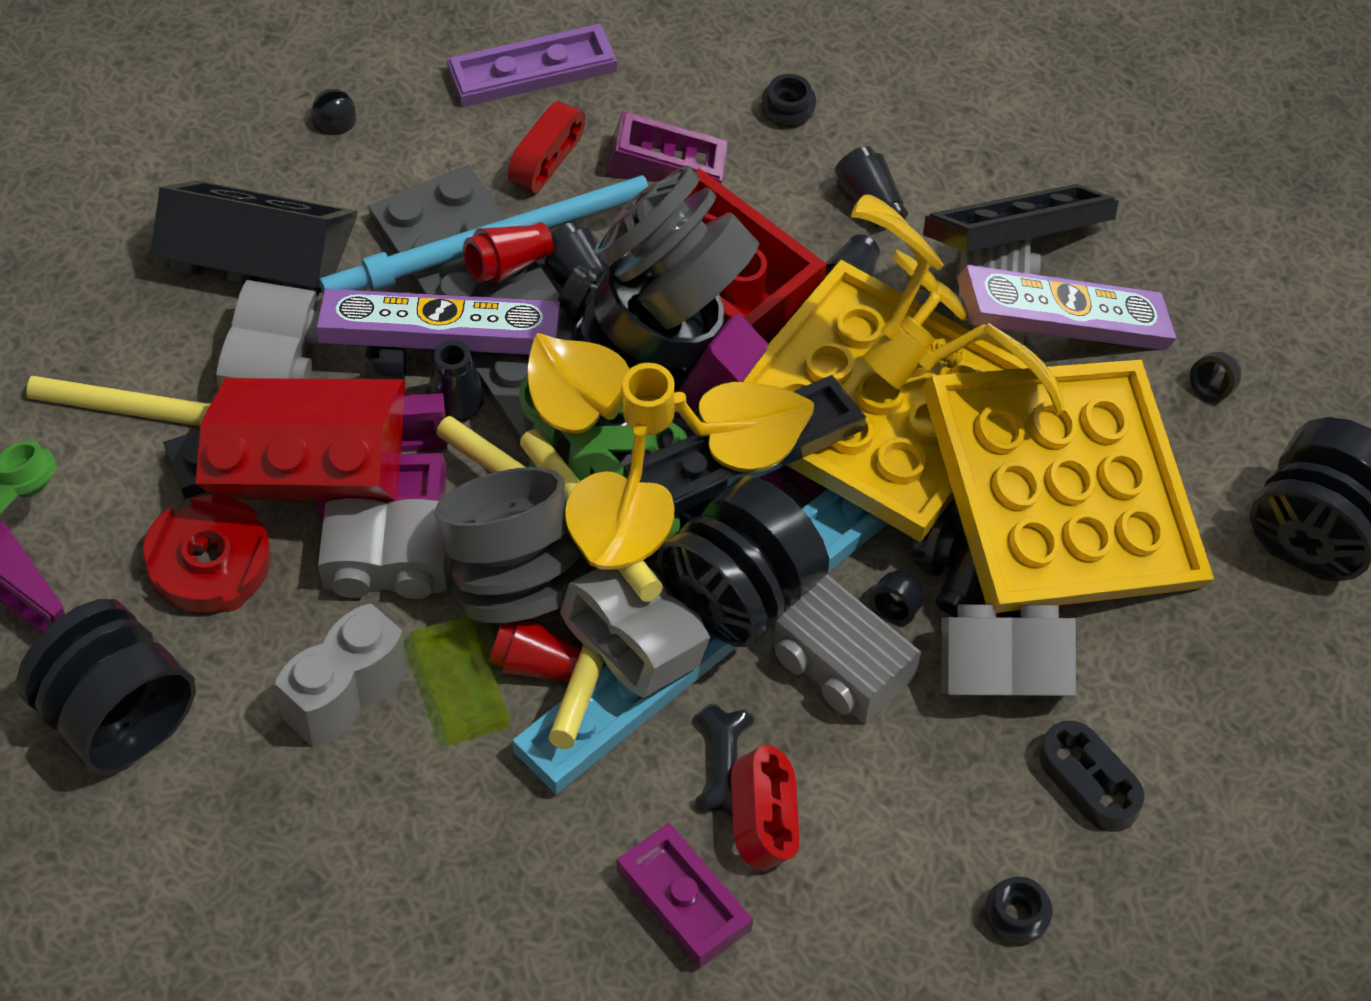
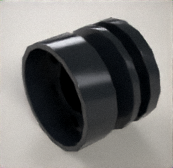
(627, 328)
(1320, 501)
(744, 560)
(105, 685)

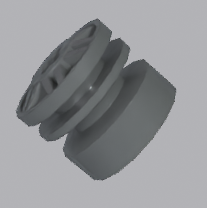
(683, 255)
(509, 544)

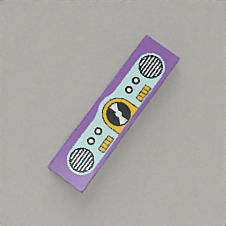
(1065, 308)
(430, 319)

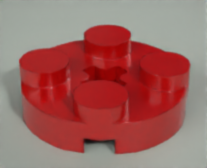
(214, 584)

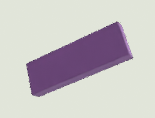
(531, 65)

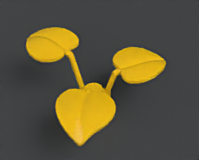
(905, 341)
(617, 517)

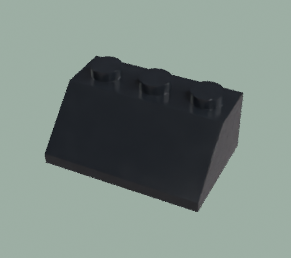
(249, 234)

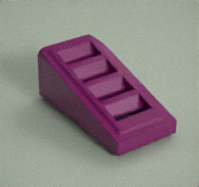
(637, 135)
(724, 361)
(24, 587)

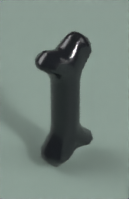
(724, 733)

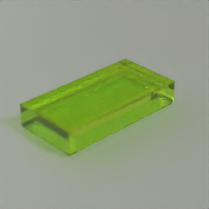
(460, 680)

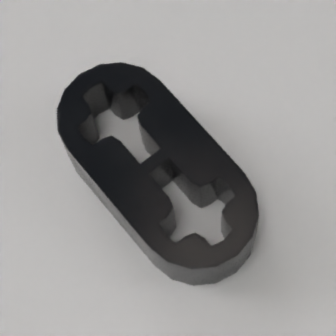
(1098, 771)

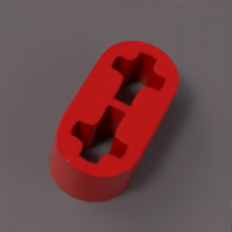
(546, 146)
(765, 808)

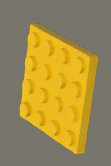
(896, 460)
(1069, 500)

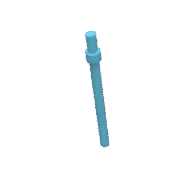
(381, 270)

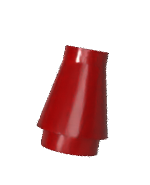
(502, 251)
(533, 652)

